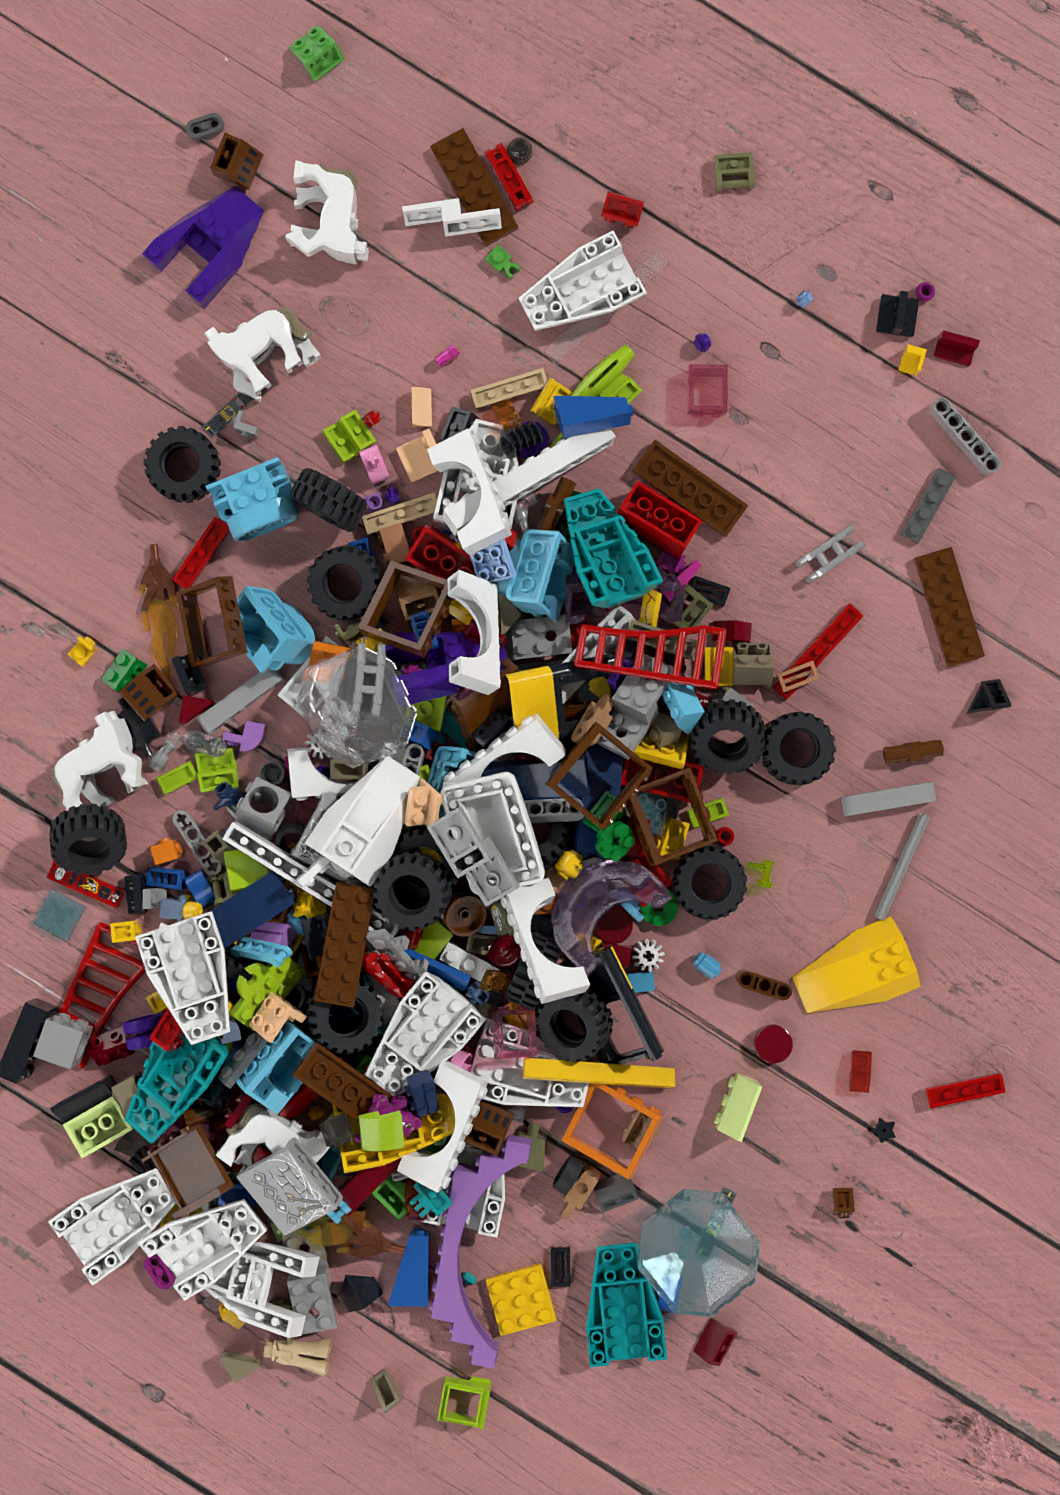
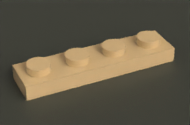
(509, 388)
(400, 513)

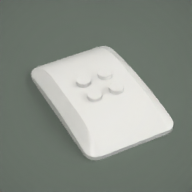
(499, 812)

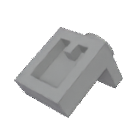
(153, 896)

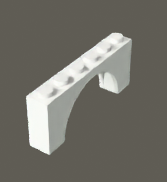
(489, 522)
(481, 600)
(530, 737)
(308, 781)
(550, 979)
(465, 1094)

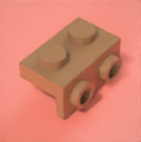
(636, 1130)

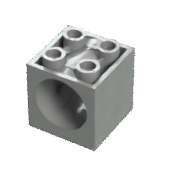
(263, 792)
(63, 1040)

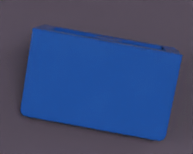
(236, 1193)

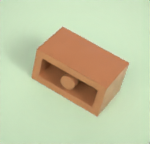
(395, 543)

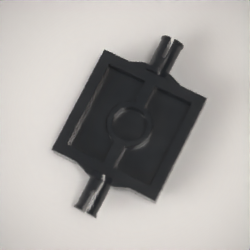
(141, 731)

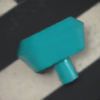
(468, 1279)

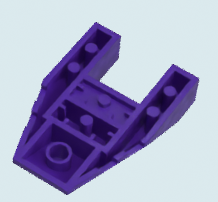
(215, 231)
(434, 681)

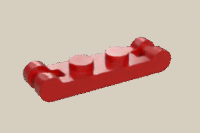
(509, 176)

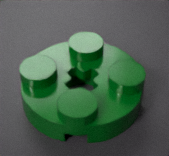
(620, 847)
(660, 918)

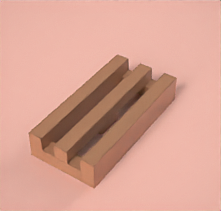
(782, 682)

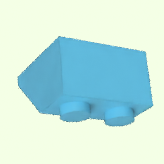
(683, 705)

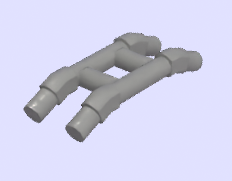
(832, 542)
(363, 668)

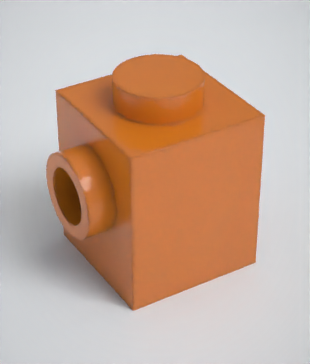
(166, 851)

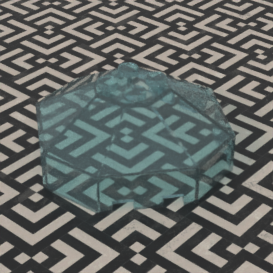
(697, 1252)

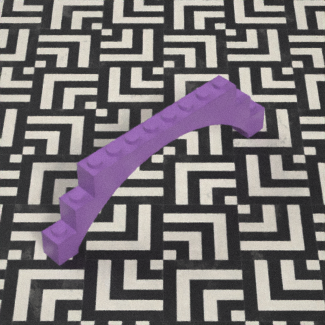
(450, 1297)

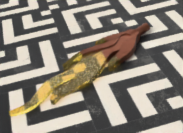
(156, 605)
(348, 1231)

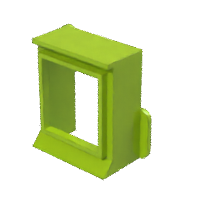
(474, 1385)

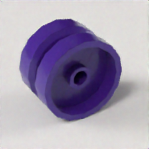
(143, 1027)

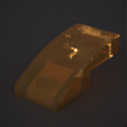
(506, 415)
(495, 980)

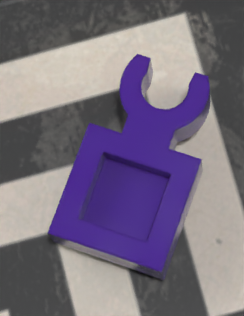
(616, 680)

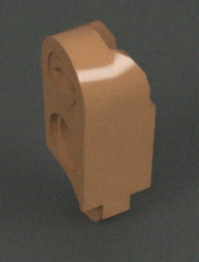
(594, 713)
(580, 1191)

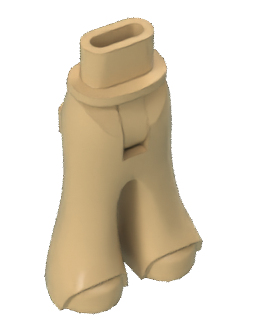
(291, 1354)

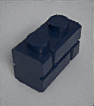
(421, 1093)

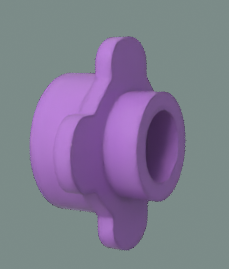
(375, 497)

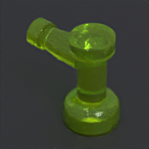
(766, 868)

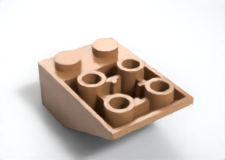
(415, 595)

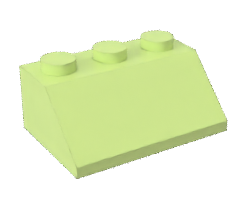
(738, 1106)
(97, 1127)

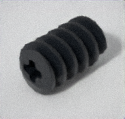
(520, 435)

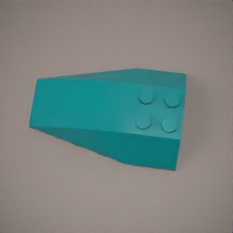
(607, 553)
(172, 1084)

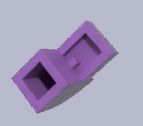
(252, 736)

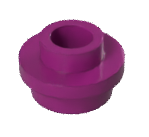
(929, 288)

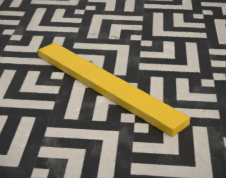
(598, 1073)

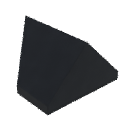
(990, 696)
(359, 1292)

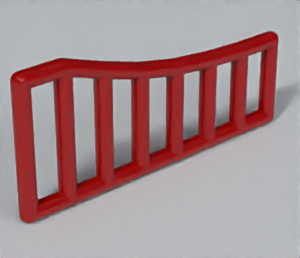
(661, 635)
(116, 996)

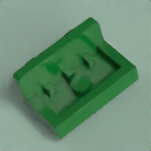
(123, 670)

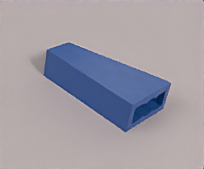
(590, 414)
(412, 1279)

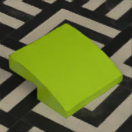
(348, 436)
(217, 770)
(242, 870)
(434, 939)
(381, 1131)

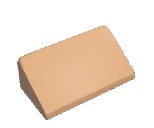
(421, 407)

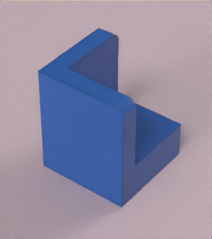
(422, 735)

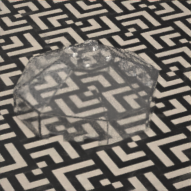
(327, 708)

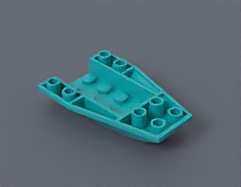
(622, 1310)

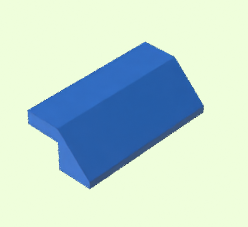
(442, 970)

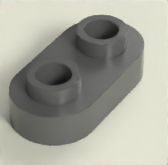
(205, 124)

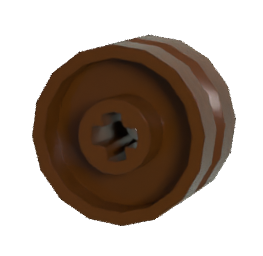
(464, 912)

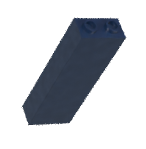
(534, 772)
(605, 774)
(252, 907)

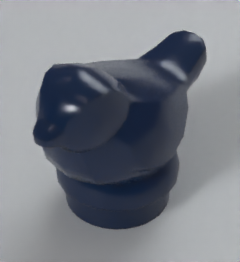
(227, 795)

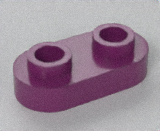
(157, 1271)

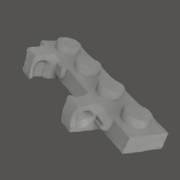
(398, 957)

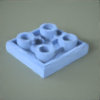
(493, 562)

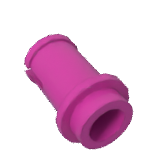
(447, 355)

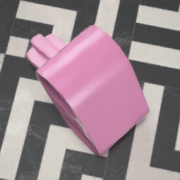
(374, 464)

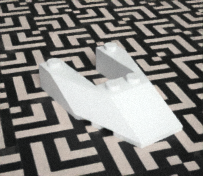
(465, 480)
(248, 1282)

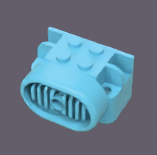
(255, 500)
(539, 573)
(273, 630)
(270, 1073)

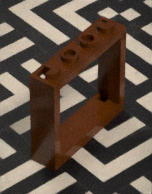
(381, 597)
(193, 624)
(630, 789)
(701, 812)

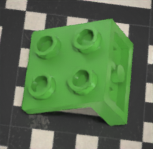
(317, 52)

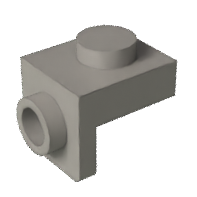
(246, 430)

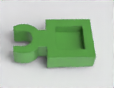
(500, 260)

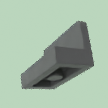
(614, 1192)

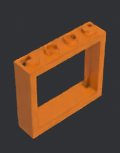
(601, 1157)

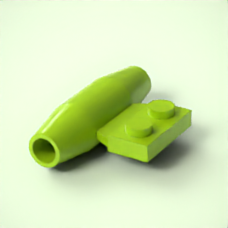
(607, 378)

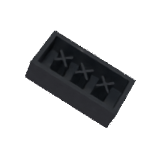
(18, 1056)

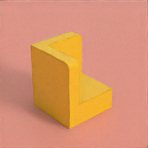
(912, 360)

